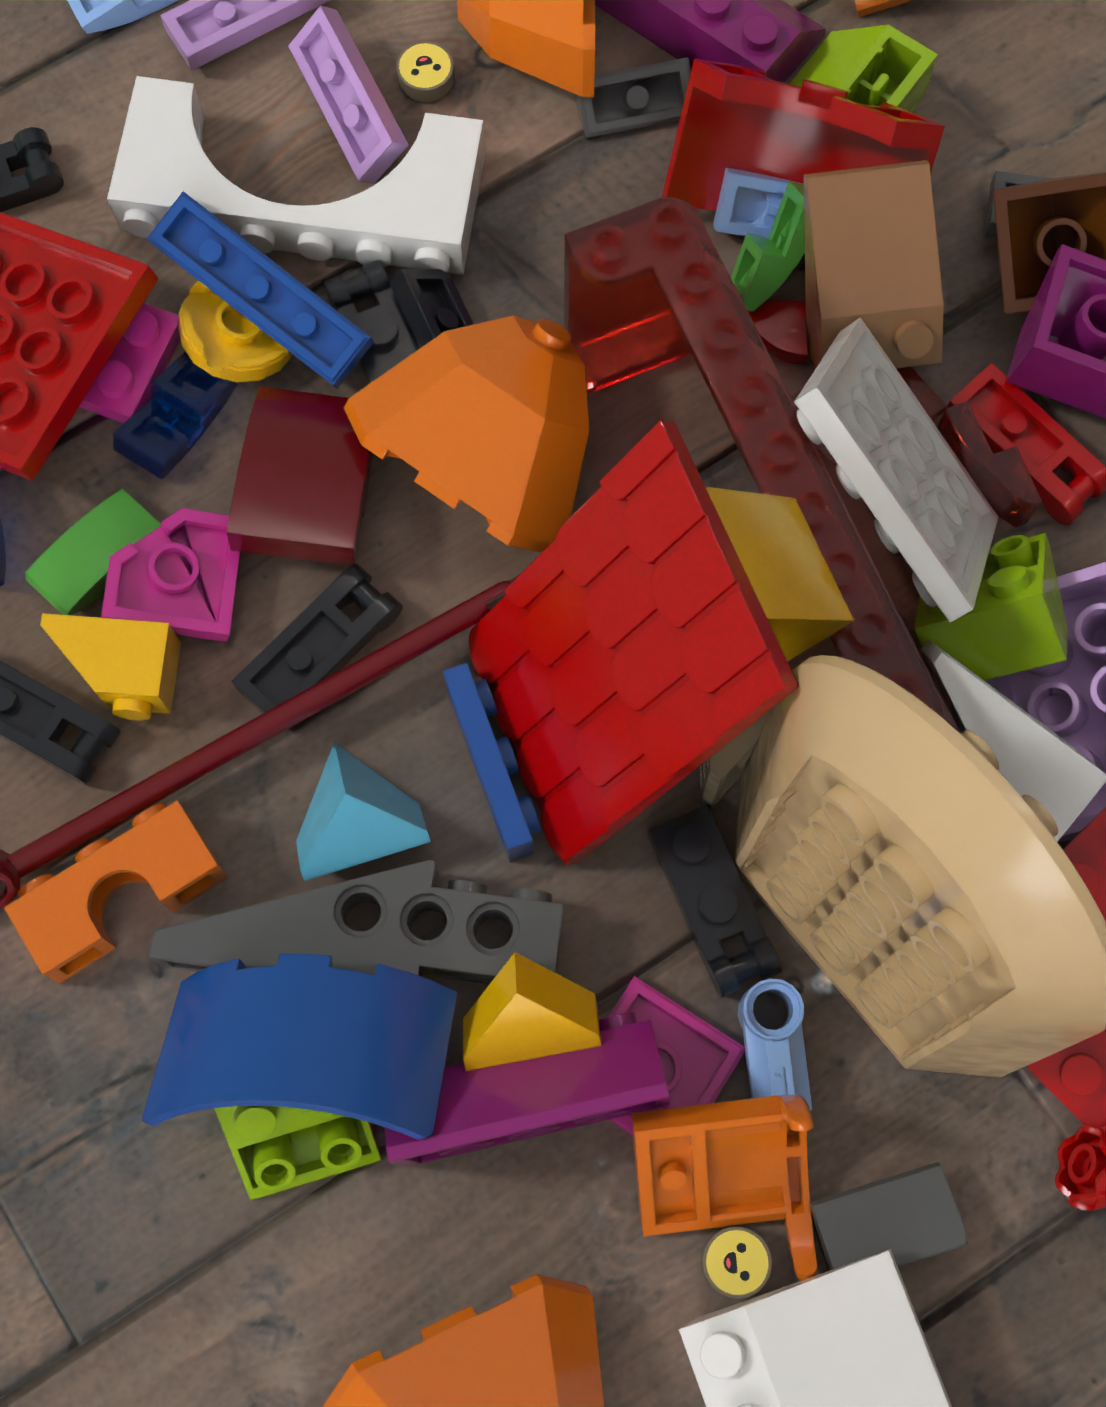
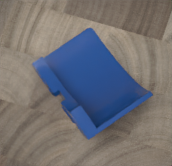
(306, 1042)

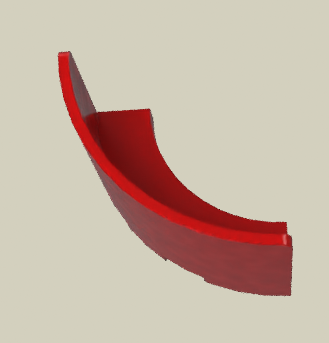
(782, 131)

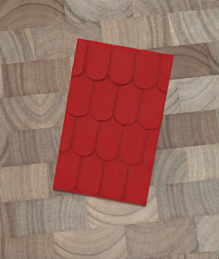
(649, 637)

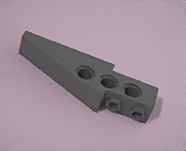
(318, 925)

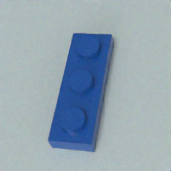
(493, 761)

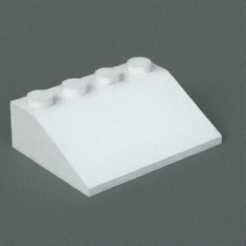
(819, 1344)

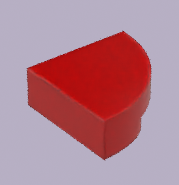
(783, 329)

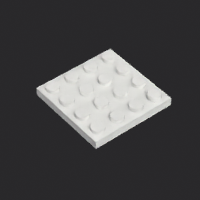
(900, 469)

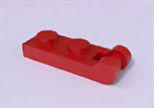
(1014, 419)

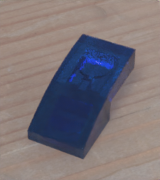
(174, 418)

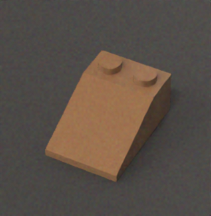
(874, 259)

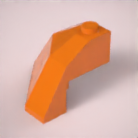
(537, 37)
(488, 422)
(517, 1354)

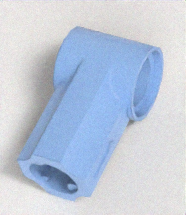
(777, 1056)

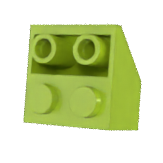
(872, 65)
(1015, 617)
(293, 1146)

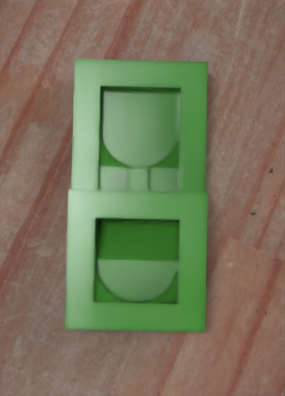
(769, 261)
(77, 563)

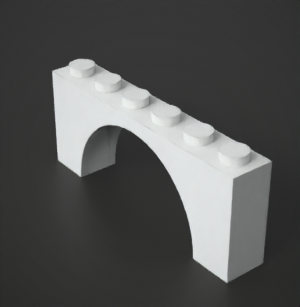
(408, 219)

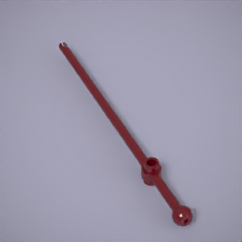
(241, 740)

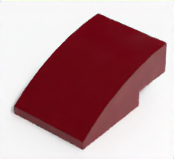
(299, 479)

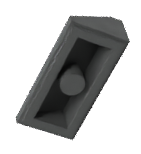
(635, 98)
(901, 1213)

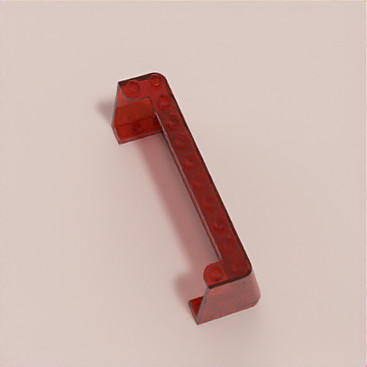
(656, 291)

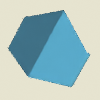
(355, 818)

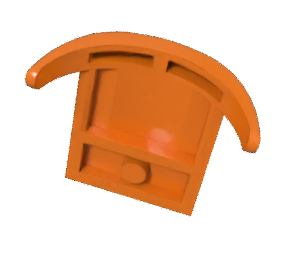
(727, 1169)

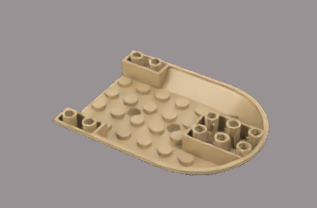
(919, 877)

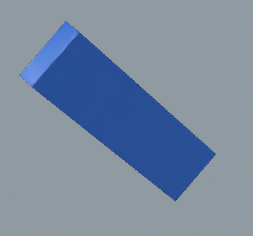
(260, 290)

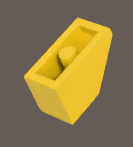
(122, 660)

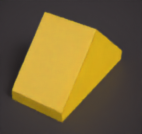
(528, 1016)

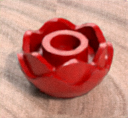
(1083, 1168)

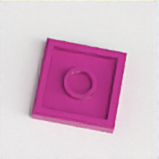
(691, 1051)

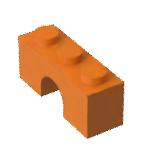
(64, 912)

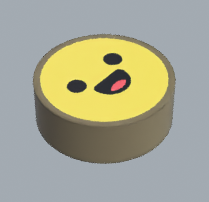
(425, 71)
(736, 1262)

